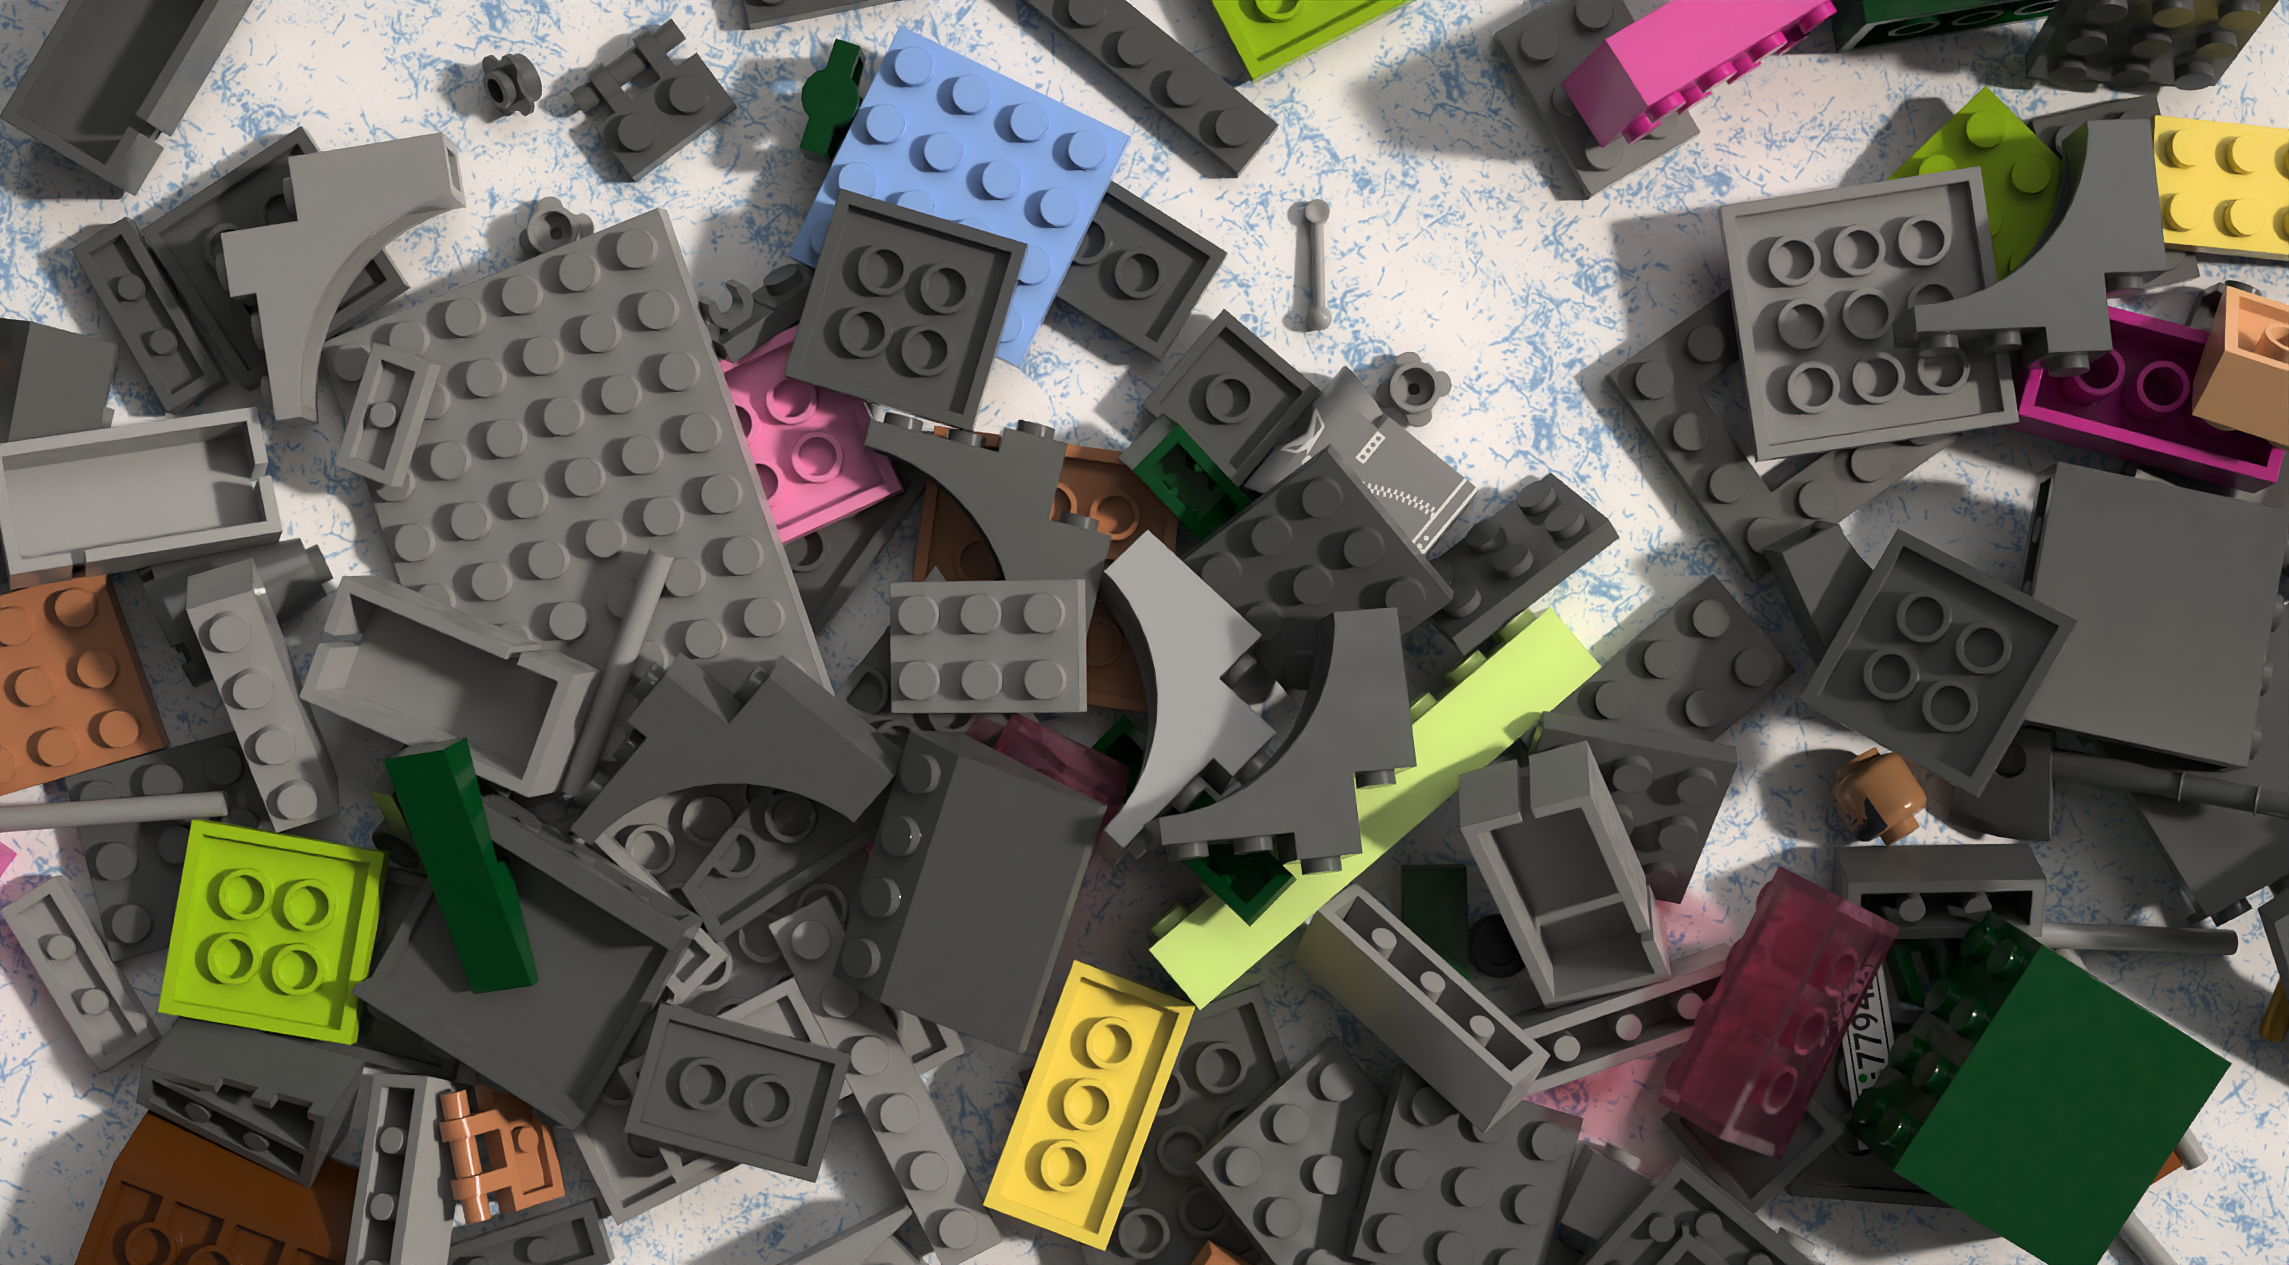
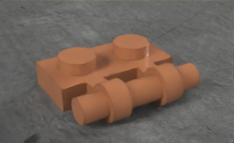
(518, 1148)

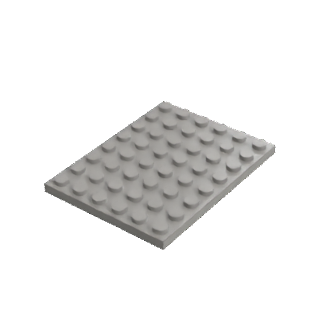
(569, 441)

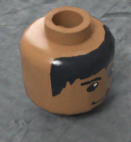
(1877, 797)

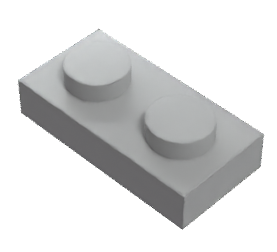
(387, 415)

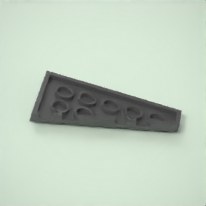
(793, 839)

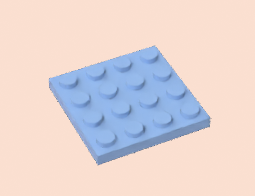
(979, 154)

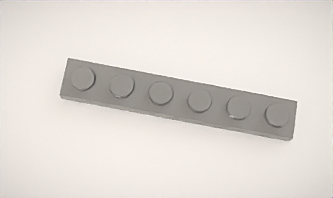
(888, 1088)

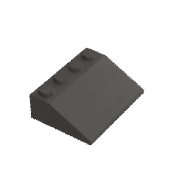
(968, 889)

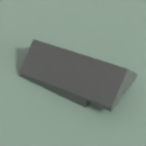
(52, 384)

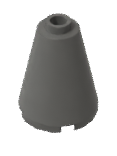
(287, 570)

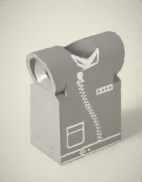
(1399, 470)

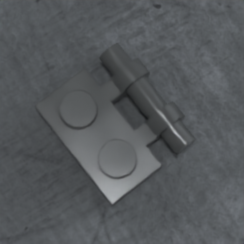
(665, 114)

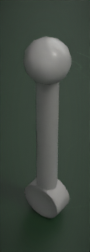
(1316, 215)

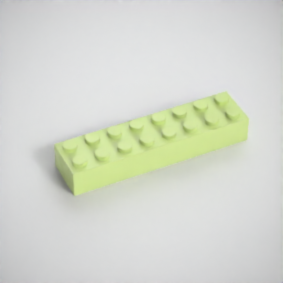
(1459, 730)

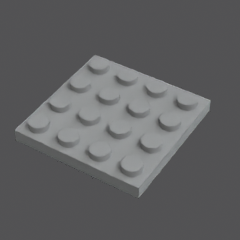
(1817, 302)

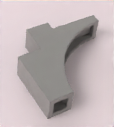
(299, 270)
(1189, 661)

